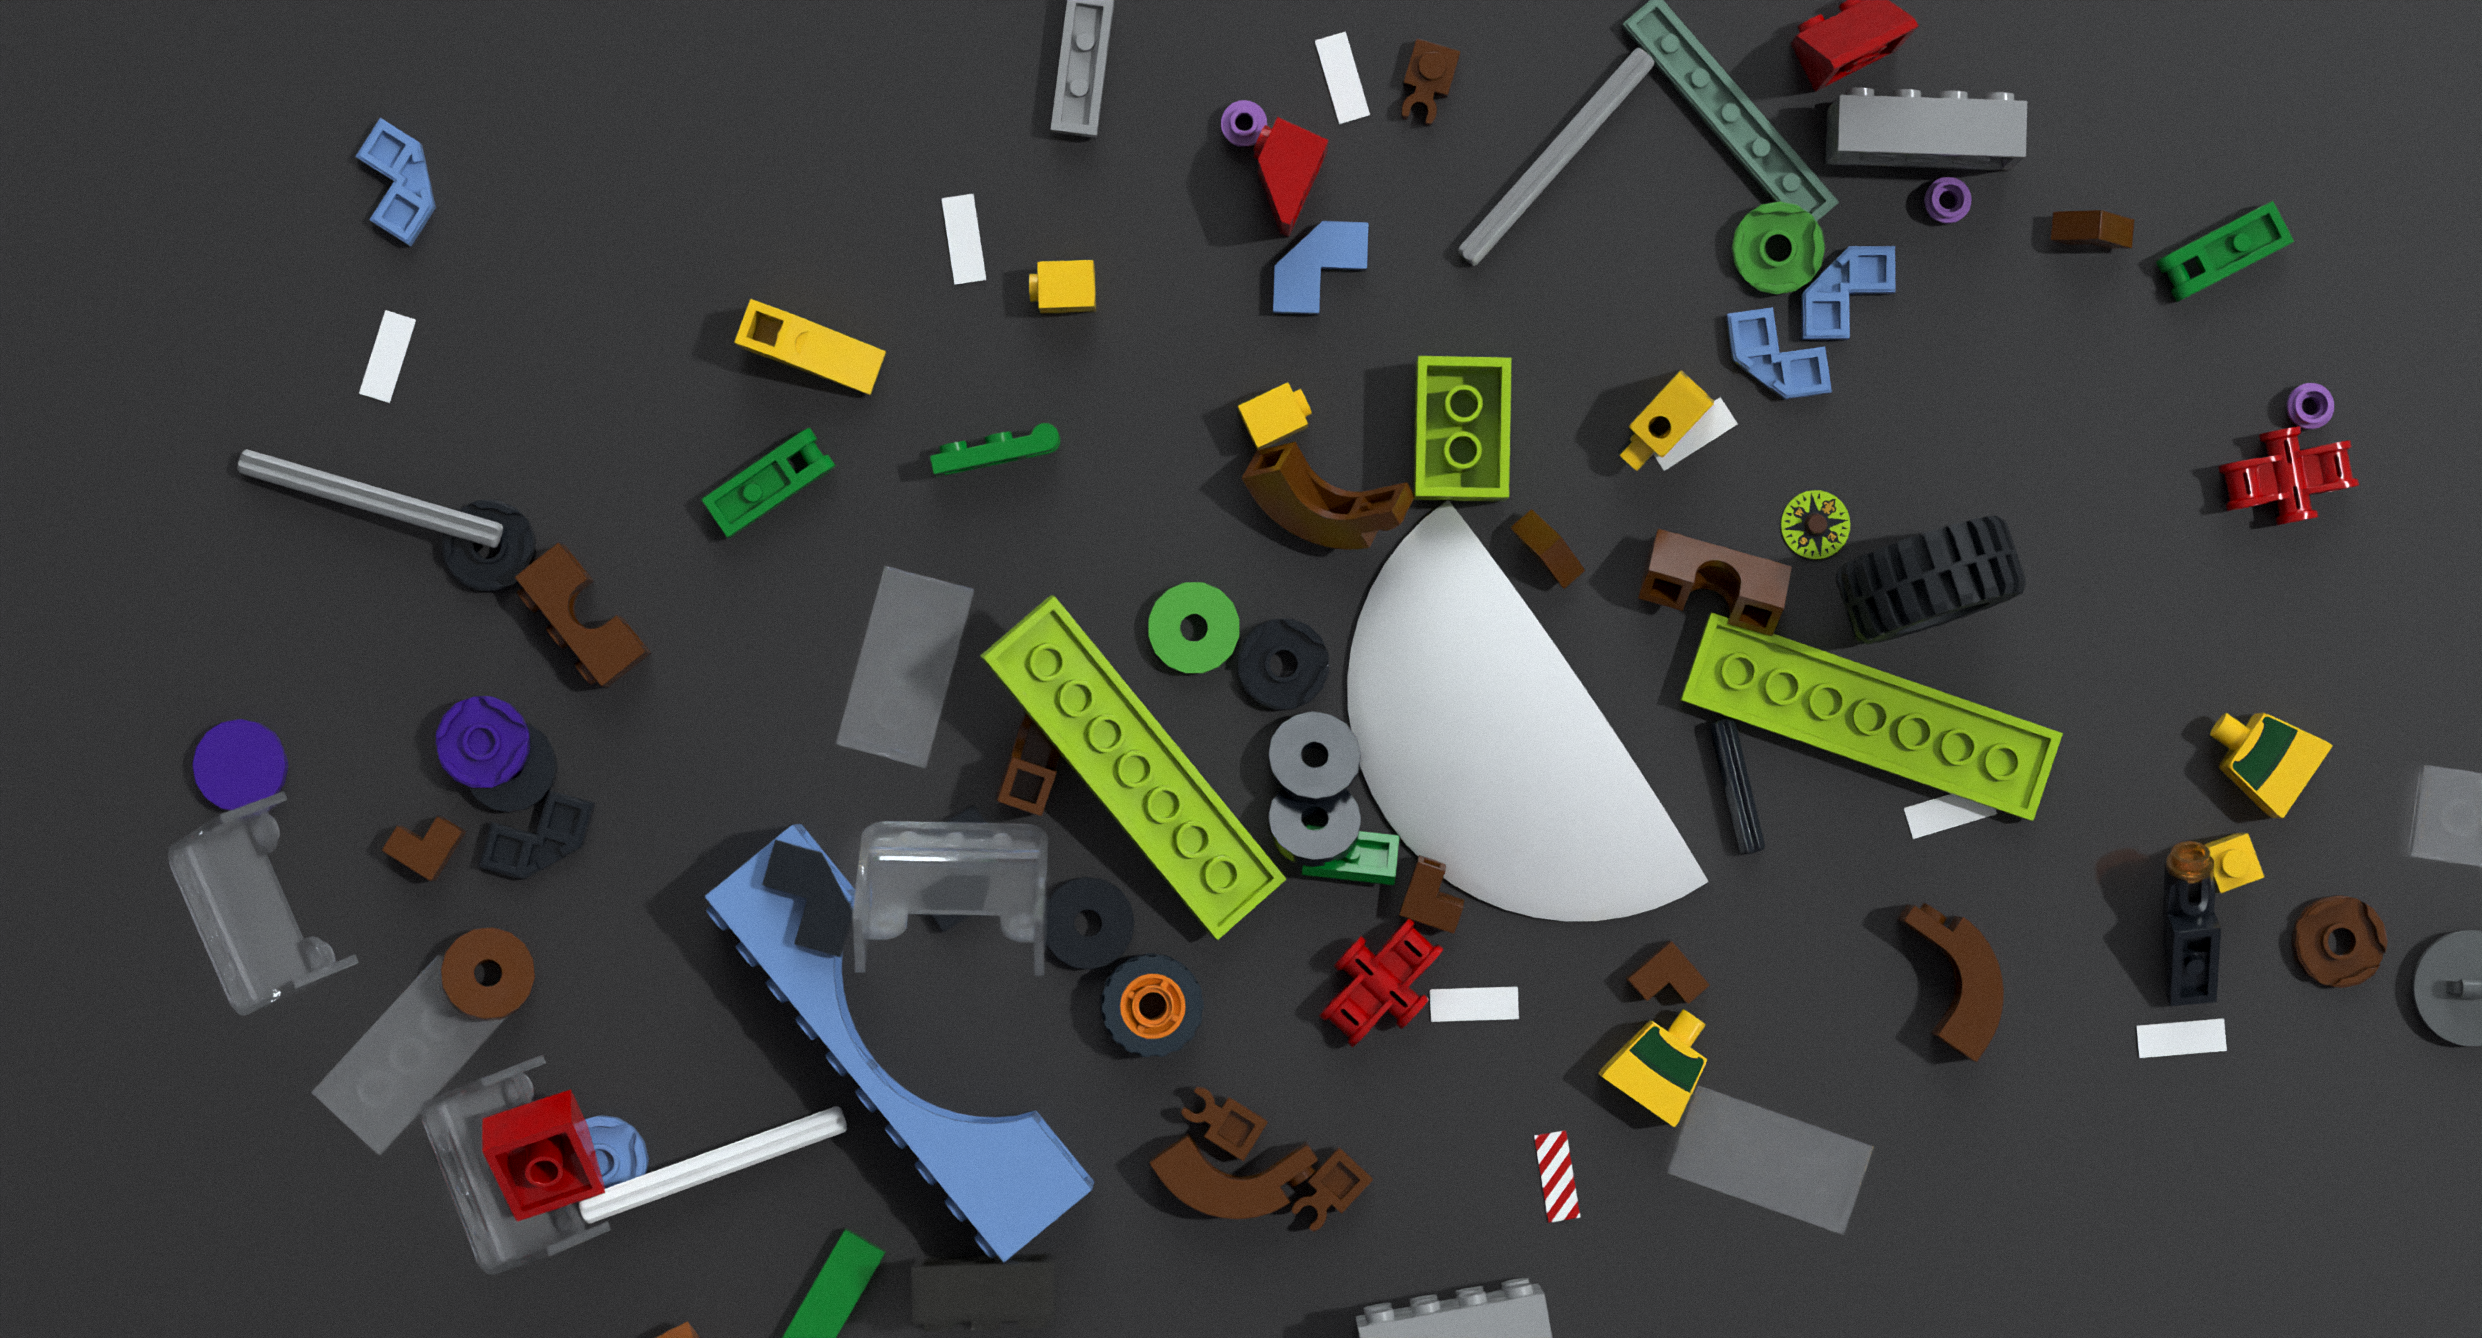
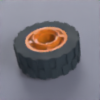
(1158, 1034)

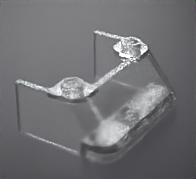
(951, 872)
(245, 911)
(455, 1135)

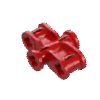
(2288, 475)
(1368, 995)

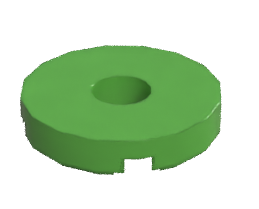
(1806, 243)
(1187, 600)

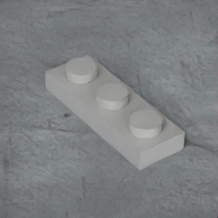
(1082, 67)

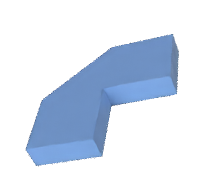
(410, 197)
(1325, 247)
(1827, 298)
(1756, 351)

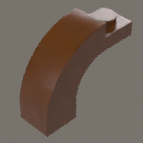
(1317, 510)
(1978, 988)
(1225, 1195)

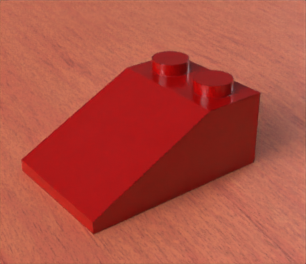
(1850, 39)

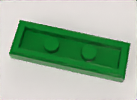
(836, 1288)

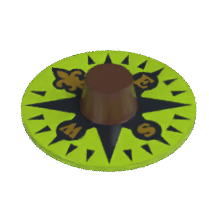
(1815, 524)

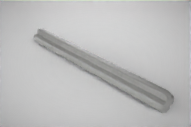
(1556, 156)
(370, 498)

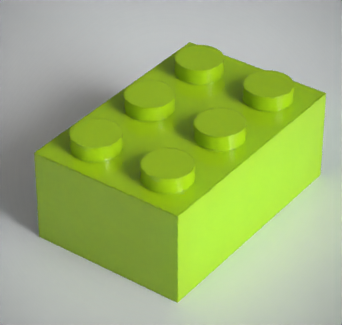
(1462, 428)

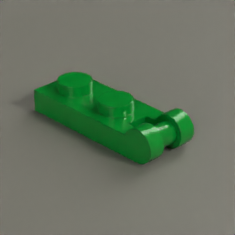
(2226, 250)
(999, 449)
(767, 484)

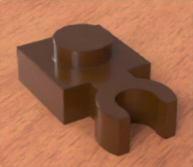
(1429, 74)
(1231, 1126)
(1336, 1184)

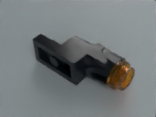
(2190, 925)

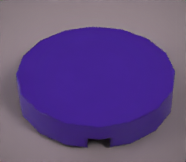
(482, 742)
(239, 764)

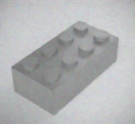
(1926, 131)
(1507, 1313)

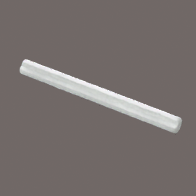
(714, 1164)

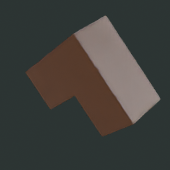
(2093, 228)
(1548, 548)
(426, 854)
(1424, 900)
(1668, 967)

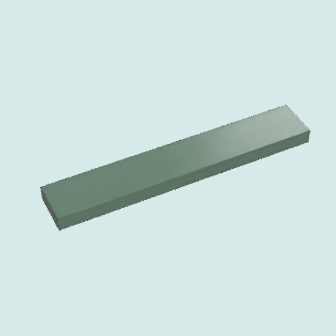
(1727, 109)

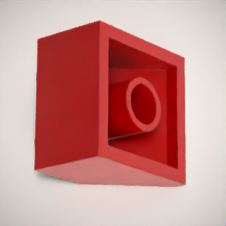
(1287, 168)
(542, 1155)

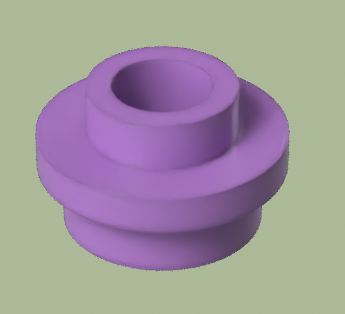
(1232, 133)
(1957, 190)
(2322, 399)

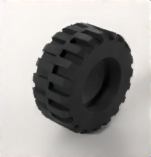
(1930, 579)

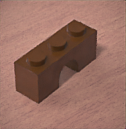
(1750, 584)
(553, 587)
(1029, 770)

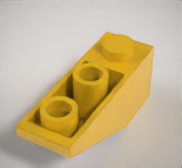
(809, 347)

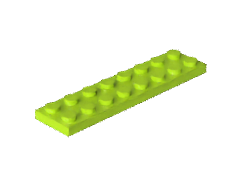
(1872, 717)
(1133, 767)

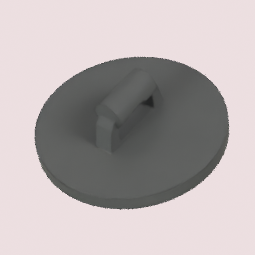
(2450, 987)

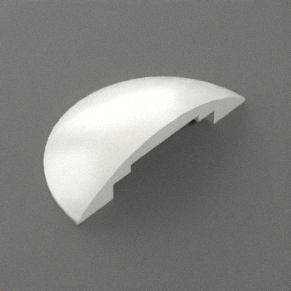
(1495, 746)

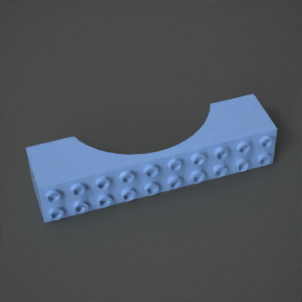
(997, 1171)

